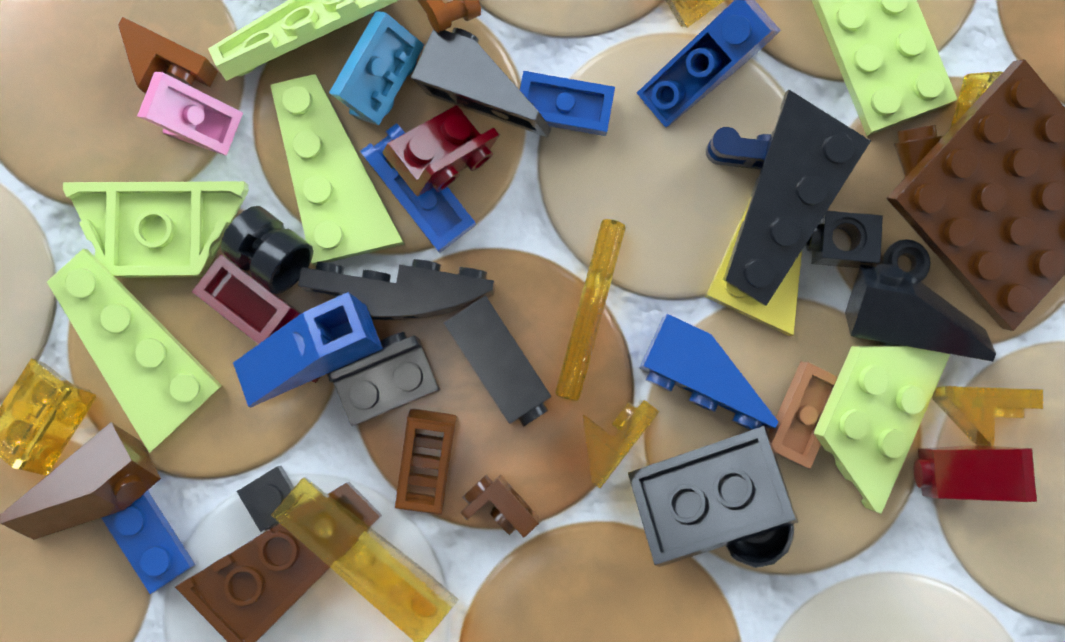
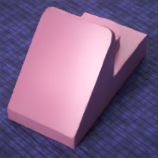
(189, 114)

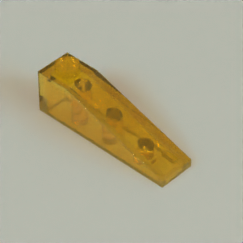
(366, 560)

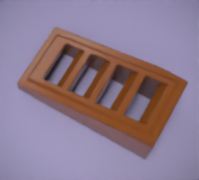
(434, 422)

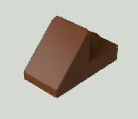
(154, 53)

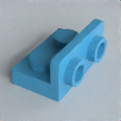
(377, 68)

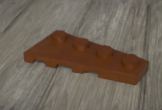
(264, 577)

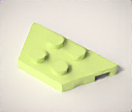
(156, 225)
(877, 414)

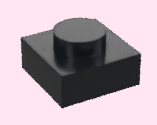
(265, 495)

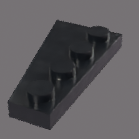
(798, 181)

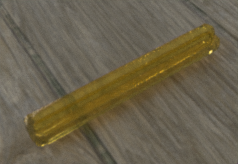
(590, 310)

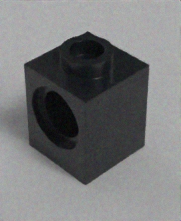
(865, 237)

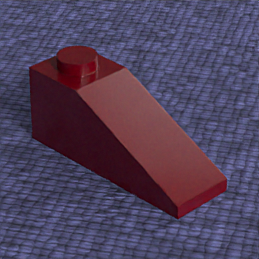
(976, 473)

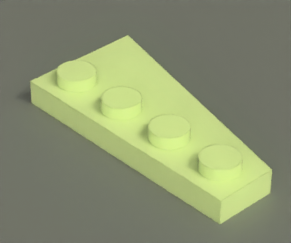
(135, 353)

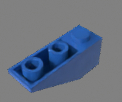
(708, 60)
(308, 348)
(698, 364)

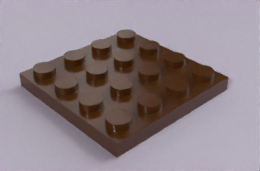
(996, 196)

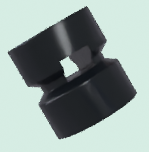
(266, 249)

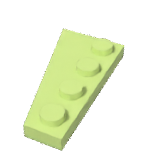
(285, 30)
(332, 188)

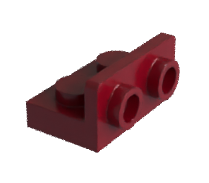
(439, 150)

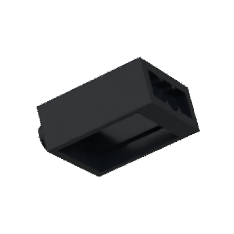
(499, 362)

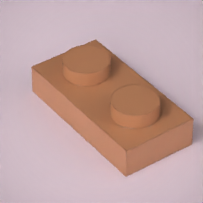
(801, 413)

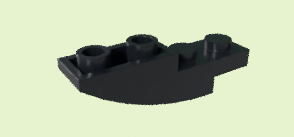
(417, 294)

